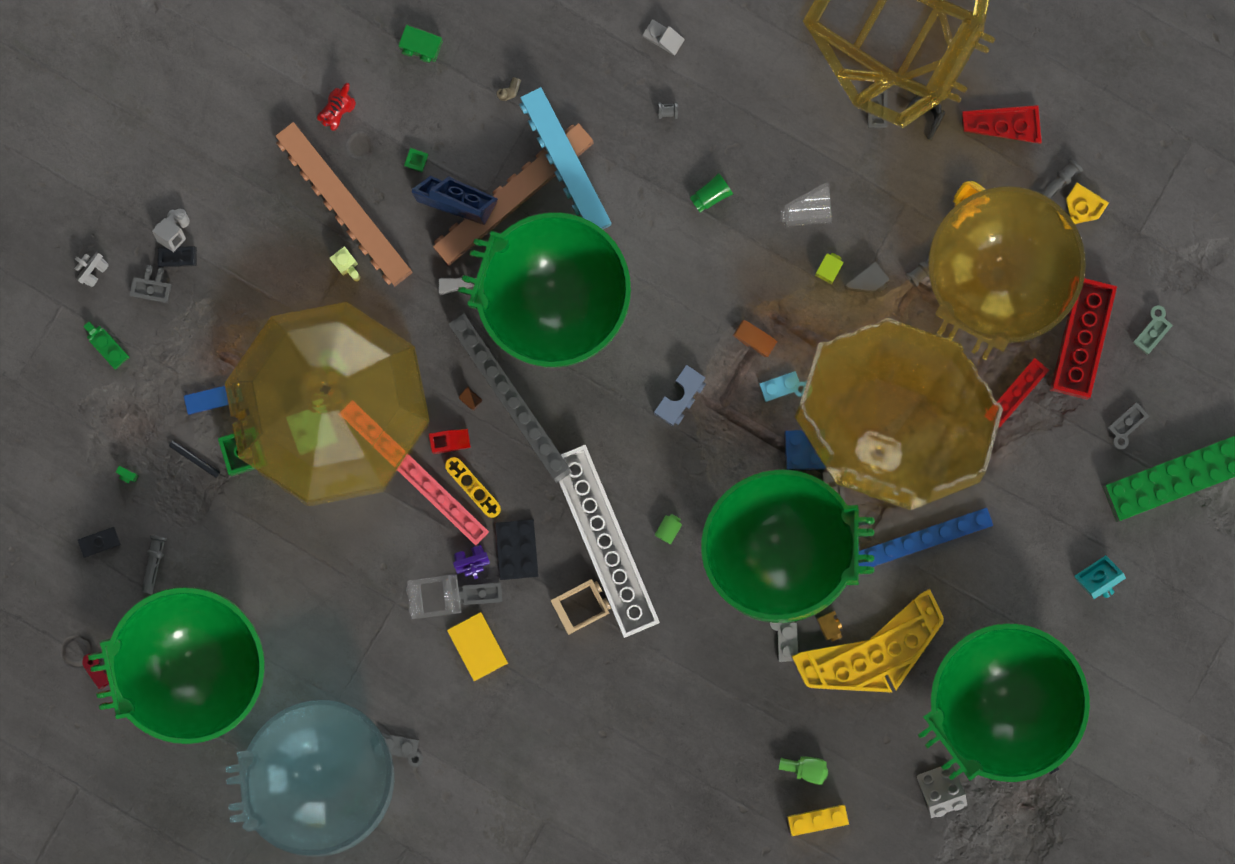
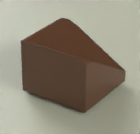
(470, 399)

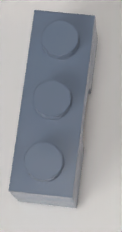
(691, 383)

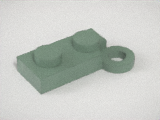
(1153, 331)

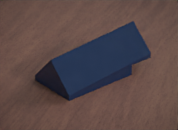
(455, 198)

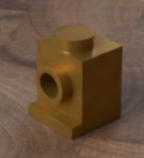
(830, 626)

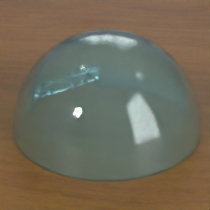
(314, 779)

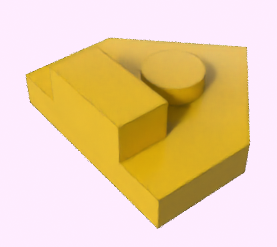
(1084, 204)

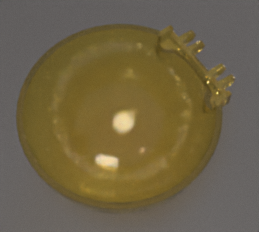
(1005, 266)

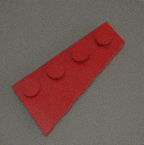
(1009, 123)

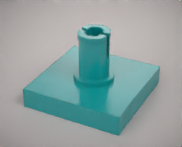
(1100, 578)

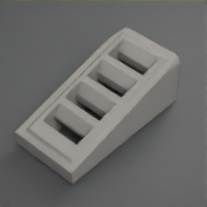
(450, 285)

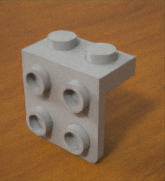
(941, 792)

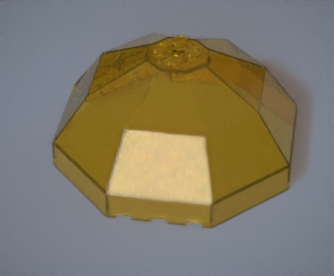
(901, 396)
(337, 441)

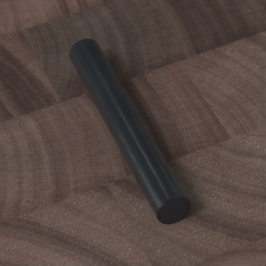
(195, 459)

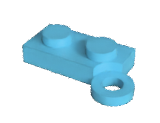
(781, 386)

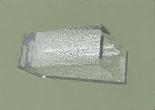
(809, 208)

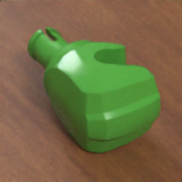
(809, 768)

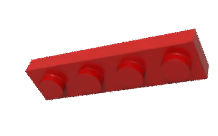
(1021, 388)

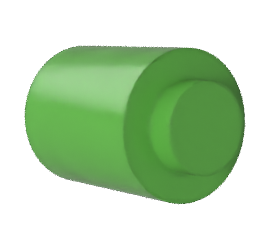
(668, 528)

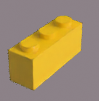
(817, 820)

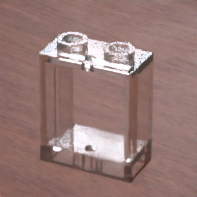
(451, 596)

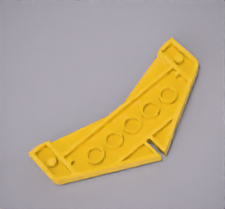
(866, 663)

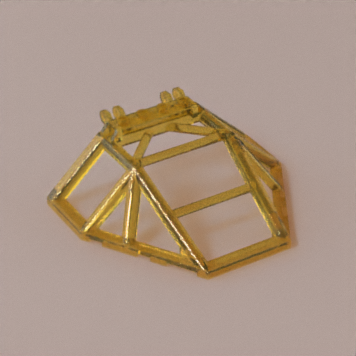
(946, 70)

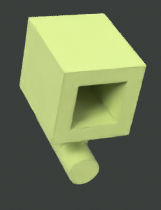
(345, 263)

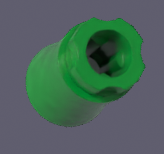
(711, 193)

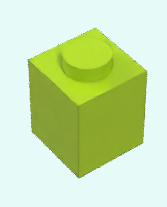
(829, 268)

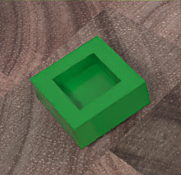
(416, 160)
(126, 475)

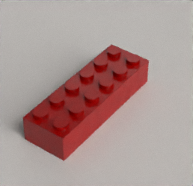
(1083, 340)

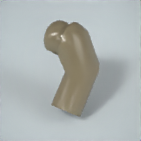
(510, 92)

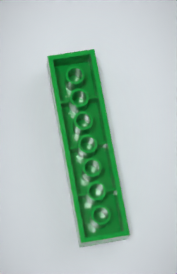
(1172, 480)

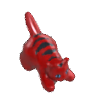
(338, 104)

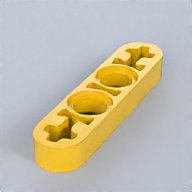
(475, 485)

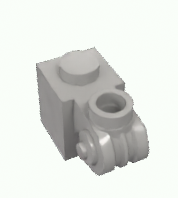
(169, 230)

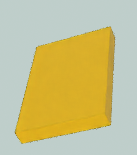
(477, 646)

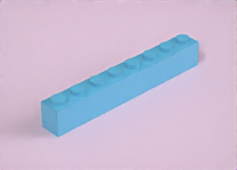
(564, 158)

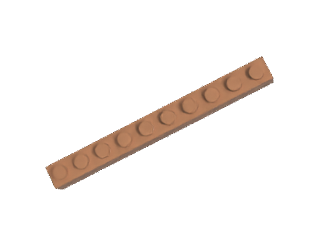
(510, 197)
(343, 203)

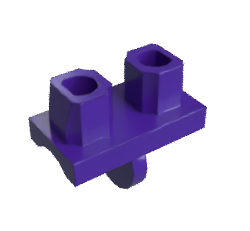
(472, 564)

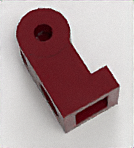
(99, 677)

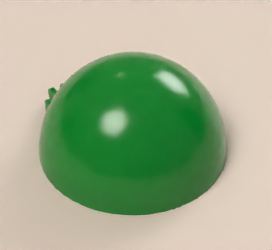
(551, 289)
(783, 546)
(183, 665)
(1008, 704)

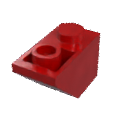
(449, 441)

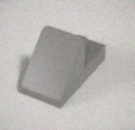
(663, 37)

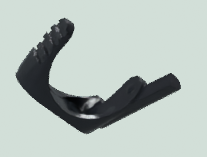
(937, 112)

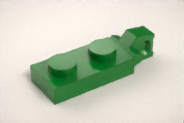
(106, 345)

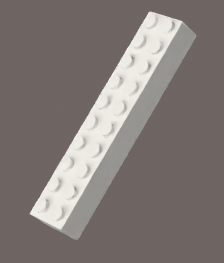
(606, 544)

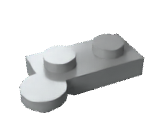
(786, 640)

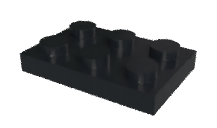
(517, 549)

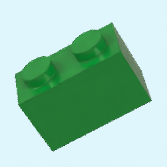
(420, 44)

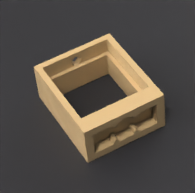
(562, 614)

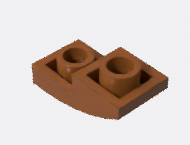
(755, 337)

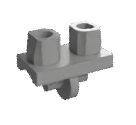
(95, 262)

